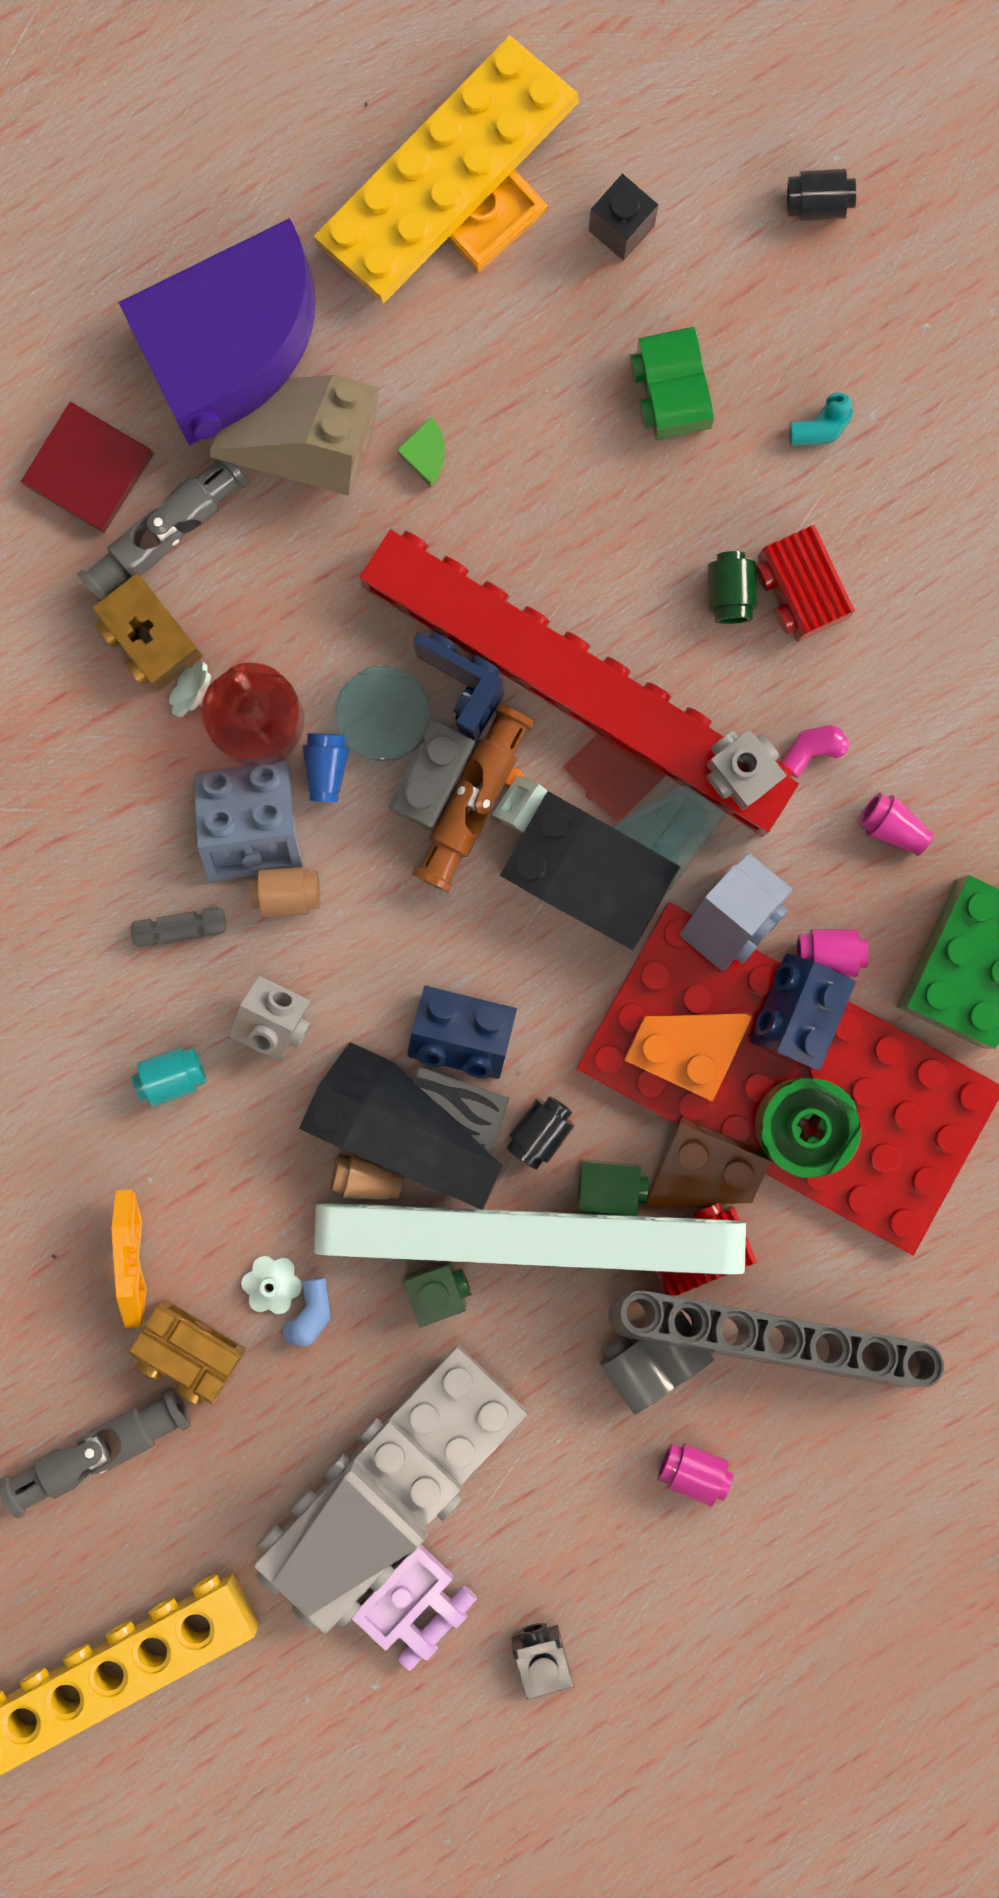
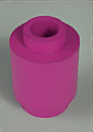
(835, 949)
(695, 1474)

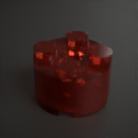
(238, 693)

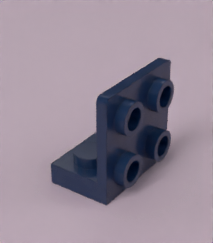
(483, 685)

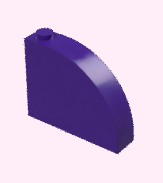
(227, 329)

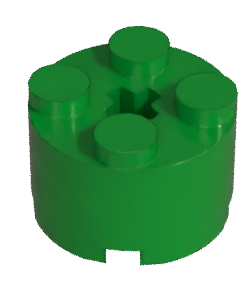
(835, 1121)

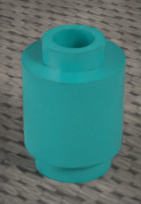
(169, 1076)

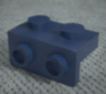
(802, 1011)
(461, 1033)

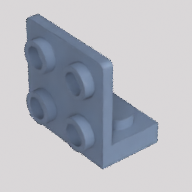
(245, 821)

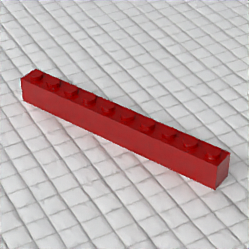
(560, 670)

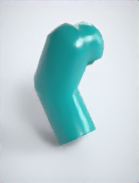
(826, 426)

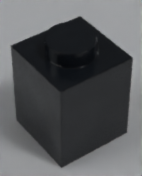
(623, 217)

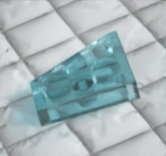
(674, 826)

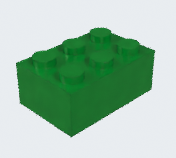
(959, 967)

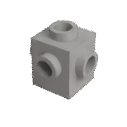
(744, 786)
(271, 1019)

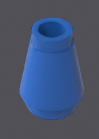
(325, 765)

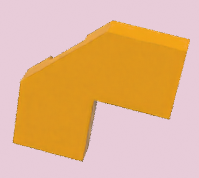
(128, 1273)

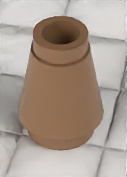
(363, 1179)

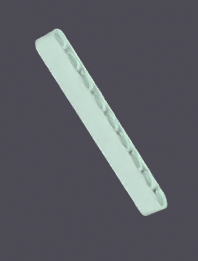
(531, 1238)

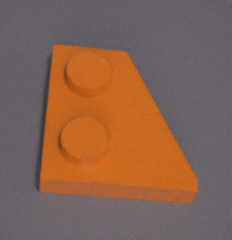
(688, 1049)

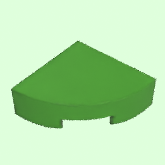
(425, 451)

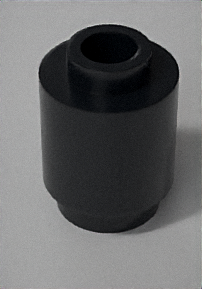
(820, 194)
(540, 1132)

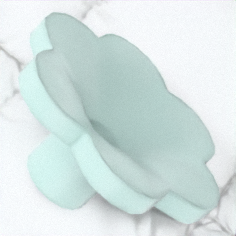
(190, 689)
(279, 1274)

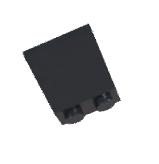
(590, 870)

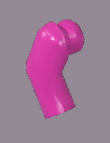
(814, 742)

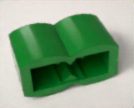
(673, 382)

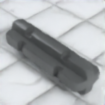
(178, 927)

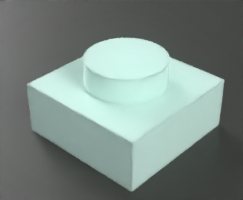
(519, 803)

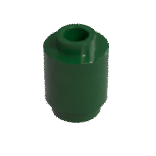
(732, 588)

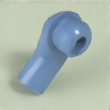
(313, 1317)

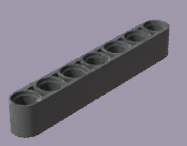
(799, 1340)

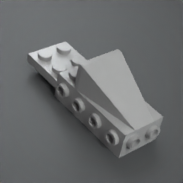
(386, 1492)

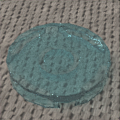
(383, 713)

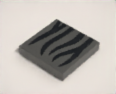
(468, 1105)

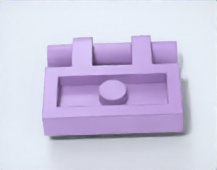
(412, 1587)

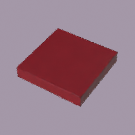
(87, 467)

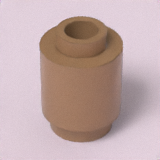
(285, 891)

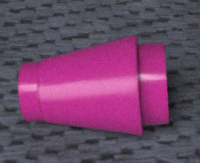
(894, 824)

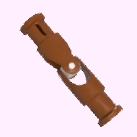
(488, 764)

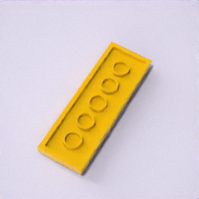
(446, 169)

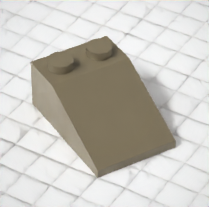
(306, 432)

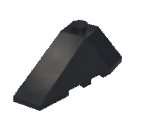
(388, 1119)

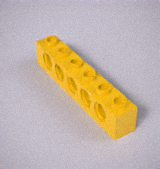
(230, 1624)

